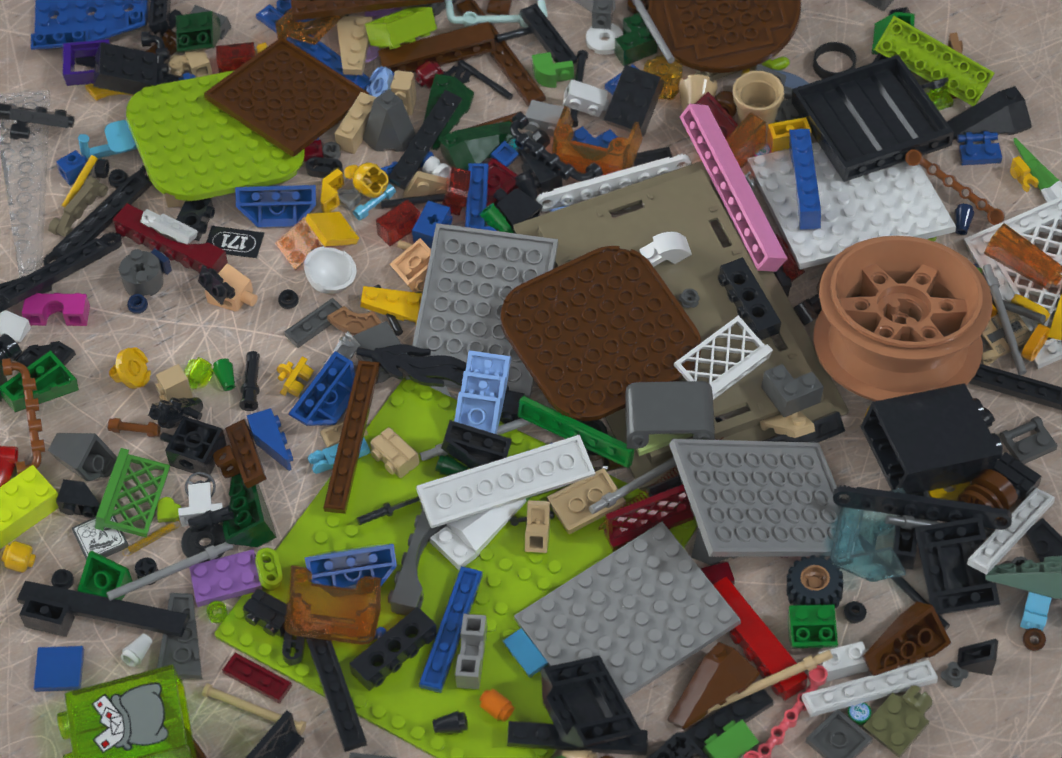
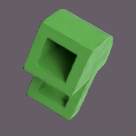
(549, 73)

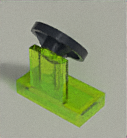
(939, 94)

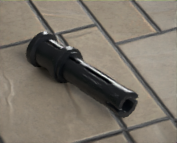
(250, 388)

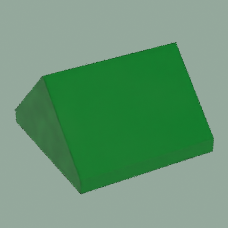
(102, 576)

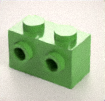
(732, 743)

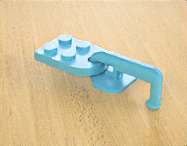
(118, 139)

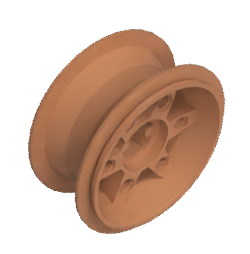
(901, 317)

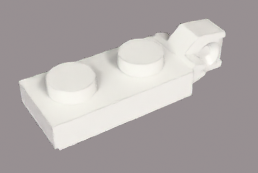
(169, 226)

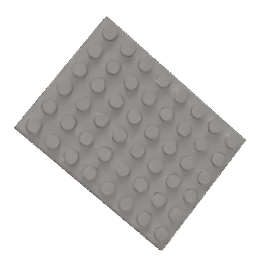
(466, 288)
(759, 496)
(634, 609)

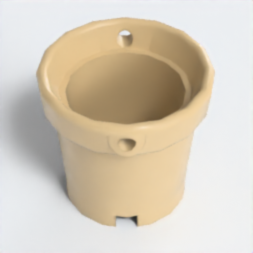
(759, 94)

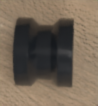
(145, 566)

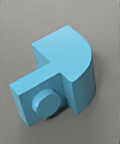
(1035, 611)

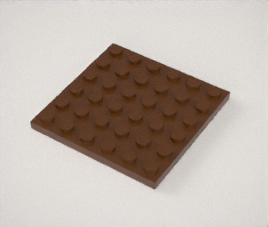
(285, 96)

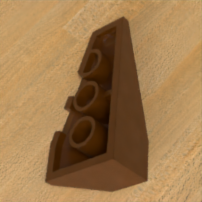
(910, 637)

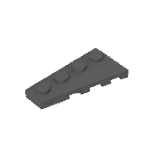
(184, 650)

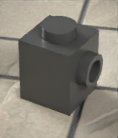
(602, 14)

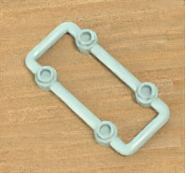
(471, 18)

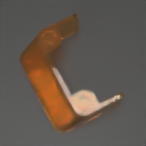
(580, 155)

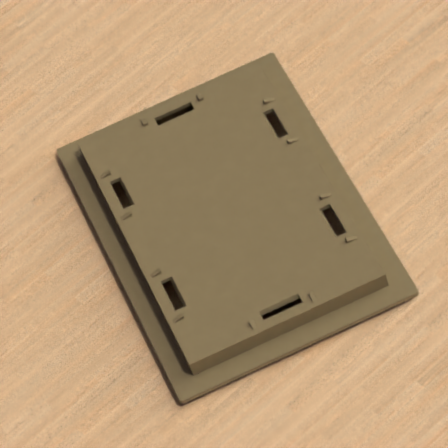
(686, 204)

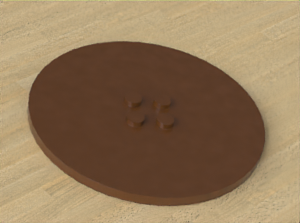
(725, 33)

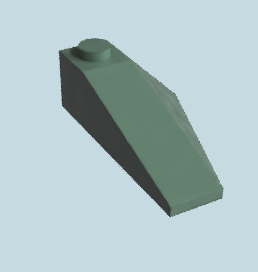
(1039, 578)

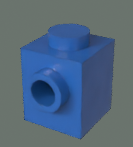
(71, 166)

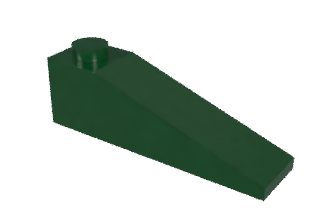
(455, 86)

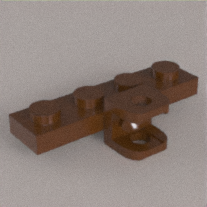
(241, 456)

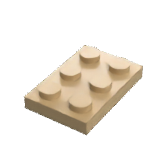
(573, 501)

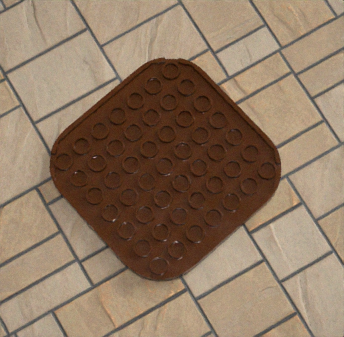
(597, 330)

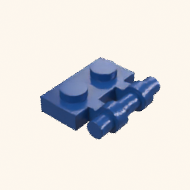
(979, 153)

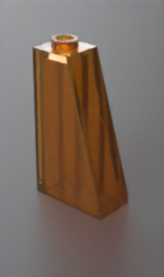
(747, 138)
(1023, 257)

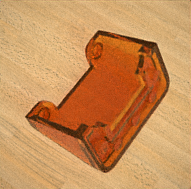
(332, 611)

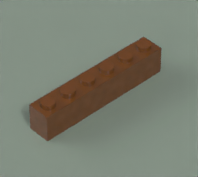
(440, 48)

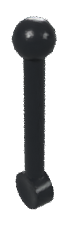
(515, 521)

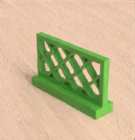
(116, 484)

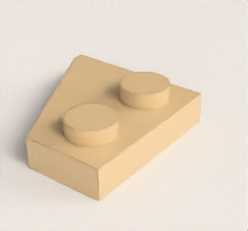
(425, 184)
(792, 425)

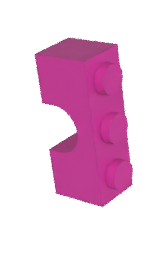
(73, 306)

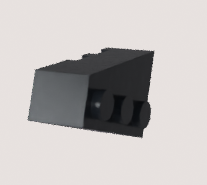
(473, 445)

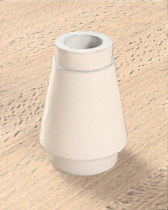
(135, 651)

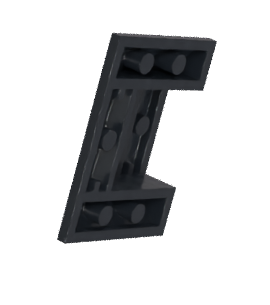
(944, 559)
(586, 703)

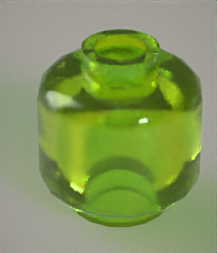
(198, 372)

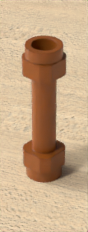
(116, 425)

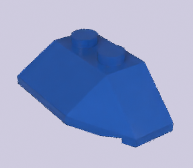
(276, 204)
(327, 394)
(348, 566)

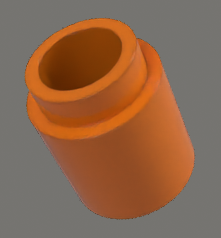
(496, 705)

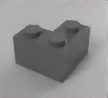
(791, 394)

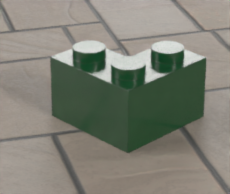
(635, 42)

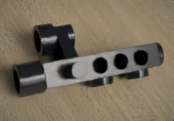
(38, 115)
(171, 412)

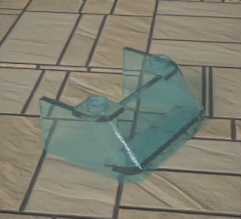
(856, 543)

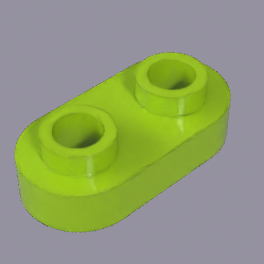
(269, 570)

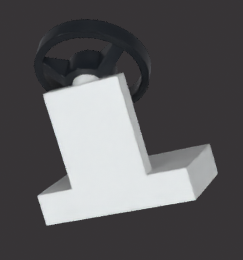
(199, 499)

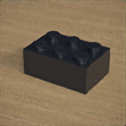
(124, 68)
(634, 99)

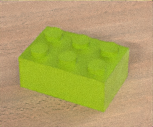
(401, 27)

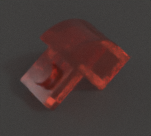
(456, 190)

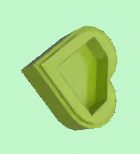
(167, 510)

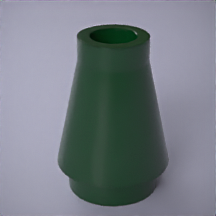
(448, 466)

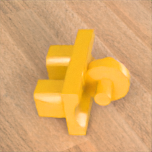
(292, 385)

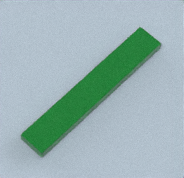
(568, 427)

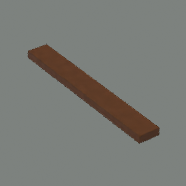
(507, 60)
(351, 437)

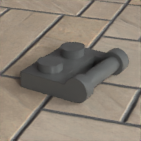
(1032, 446)

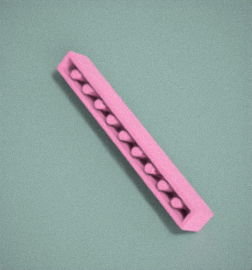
(733, 188)

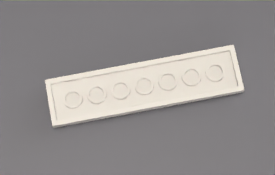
(505, 481)

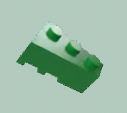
(51, 382)

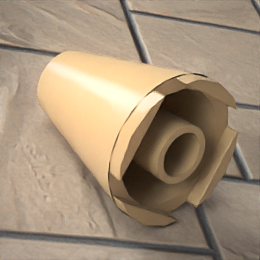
(694, 88)

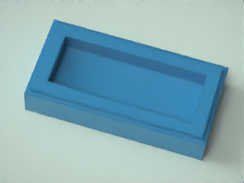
(525, 652)

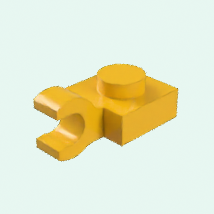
(1021, 172)

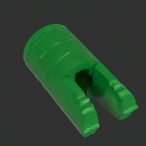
(495, 219)

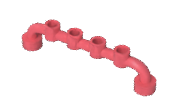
(817, 678)

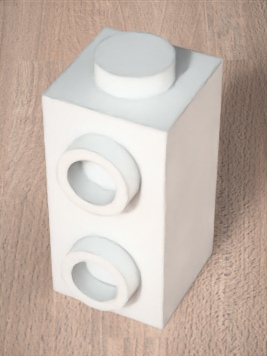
(585, 98)
(846, 661)

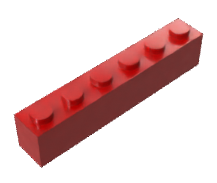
(760, 643)

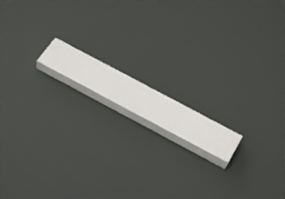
(1003, 540)
(868, 688)

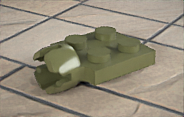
(900, 720)

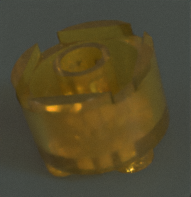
(668, 72)

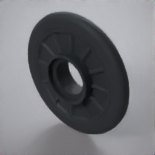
(190, 540)

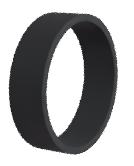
(832, 46)

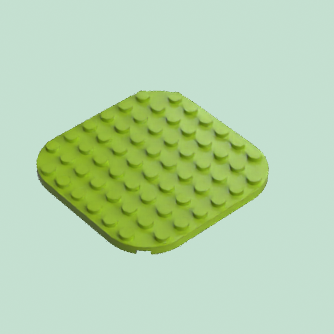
(198, 148)

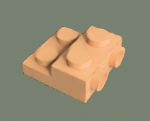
(413, 265)

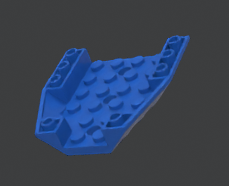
(76, 25)

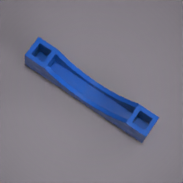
(805, 177)

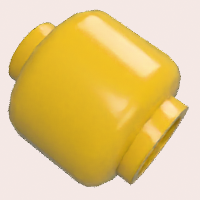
(18, 556)

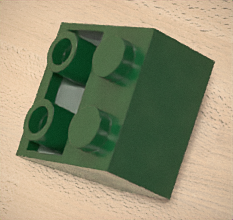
(197, 31)

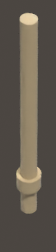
(809, 663)

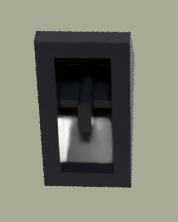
(978, 657)

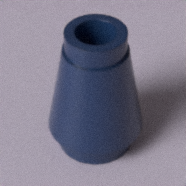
(963, 218)

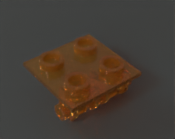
(298, 243)

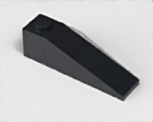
(999, 113)

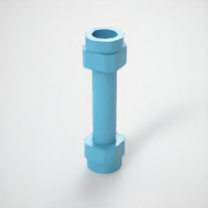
(362, 210)

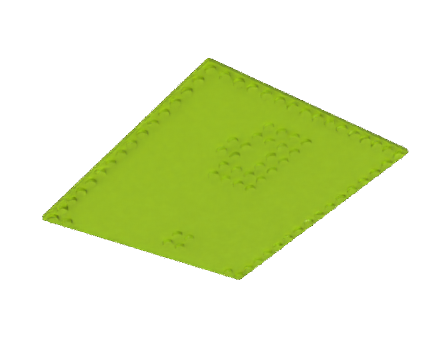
(508, 586)

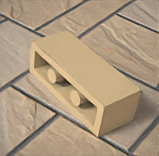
(352, 129)

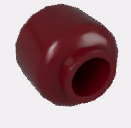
(426, 73)

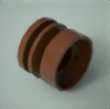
(990, 489)

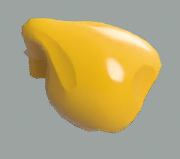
(368, 179)

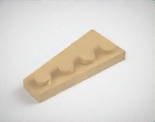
(353, 43)

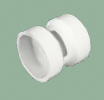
(434, 167)

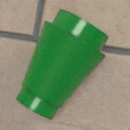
(224, 372)

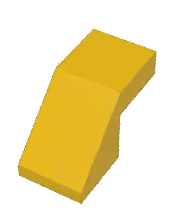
(329, 193)

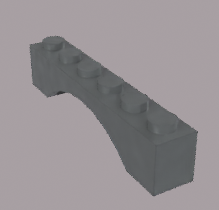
(408, 590)

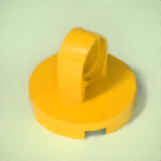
(131, 368)

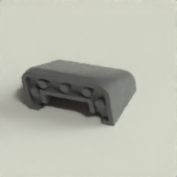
(668, 409)

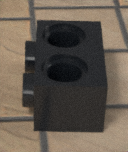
(197, 215)

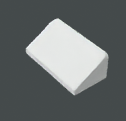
(14, 325)

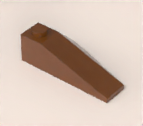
(716, 678)

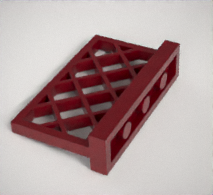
(678, 512)

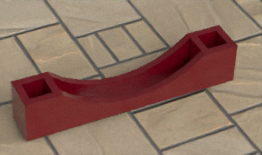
(191, 256)

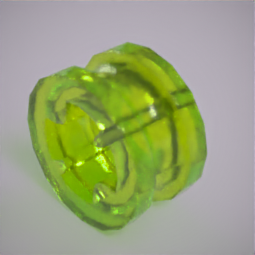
(215, 606)

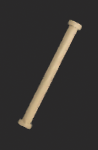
(247, 706)

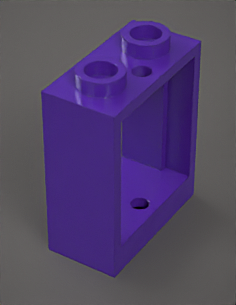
(77, 50)

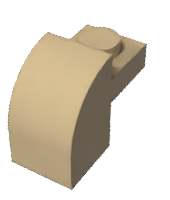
(537, 526)

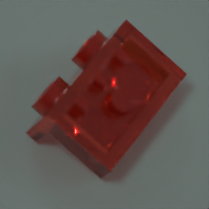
(789, 266)

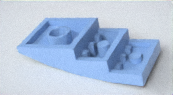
(483, 390)

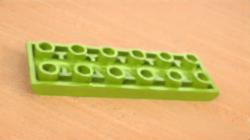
(935, 60)

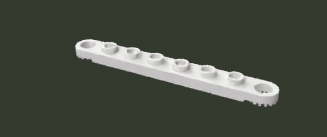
(606, 183)

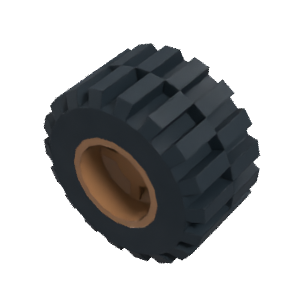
(814, 582)

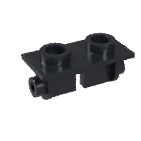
(214, 285)

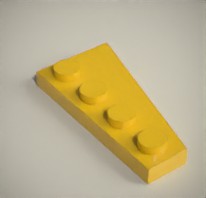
(394, 302)

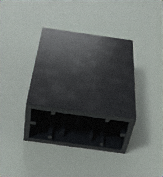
(931, 439)

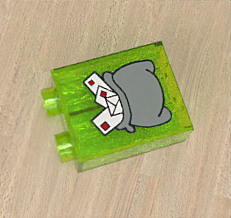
(129, 718)

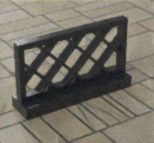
(280, 740)

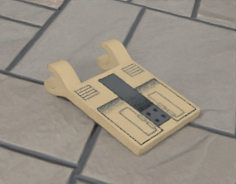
(997, 340)

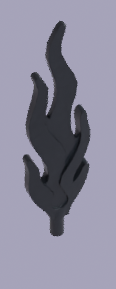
(416, 368)

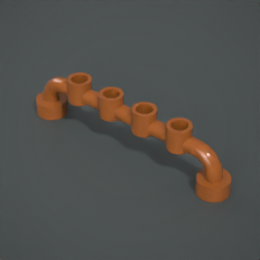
(916, 158)
(32, 405)

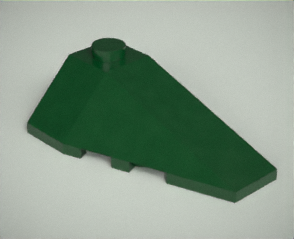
(473, 143)
(252, 520)

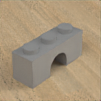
(472, 651)

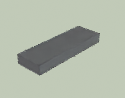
(312, 324)

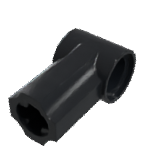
(808, 309)

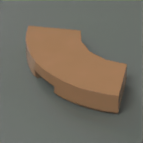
(353, 322)

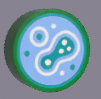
(859, 713)

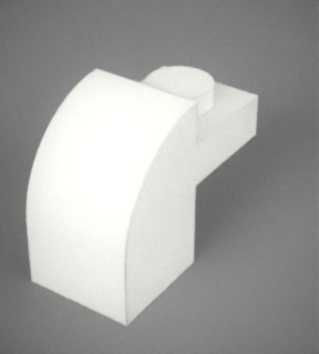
(667, 246)

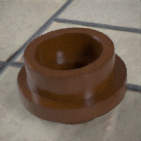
(1034, 632)

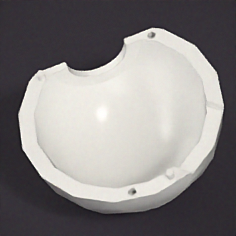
(329, 270)

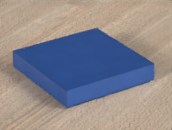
(59, 668)

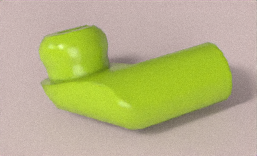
(777, 64)

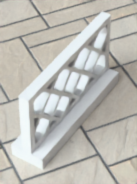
(737, 370)

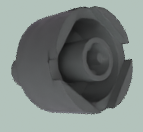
(141, 273)

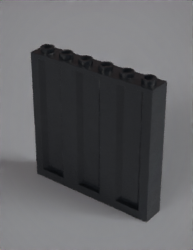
(871, 117)

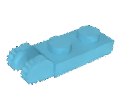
(325, 459)

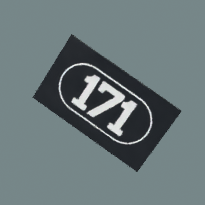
(236, 241)

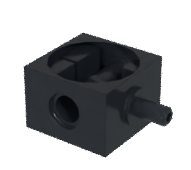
(193, 446)

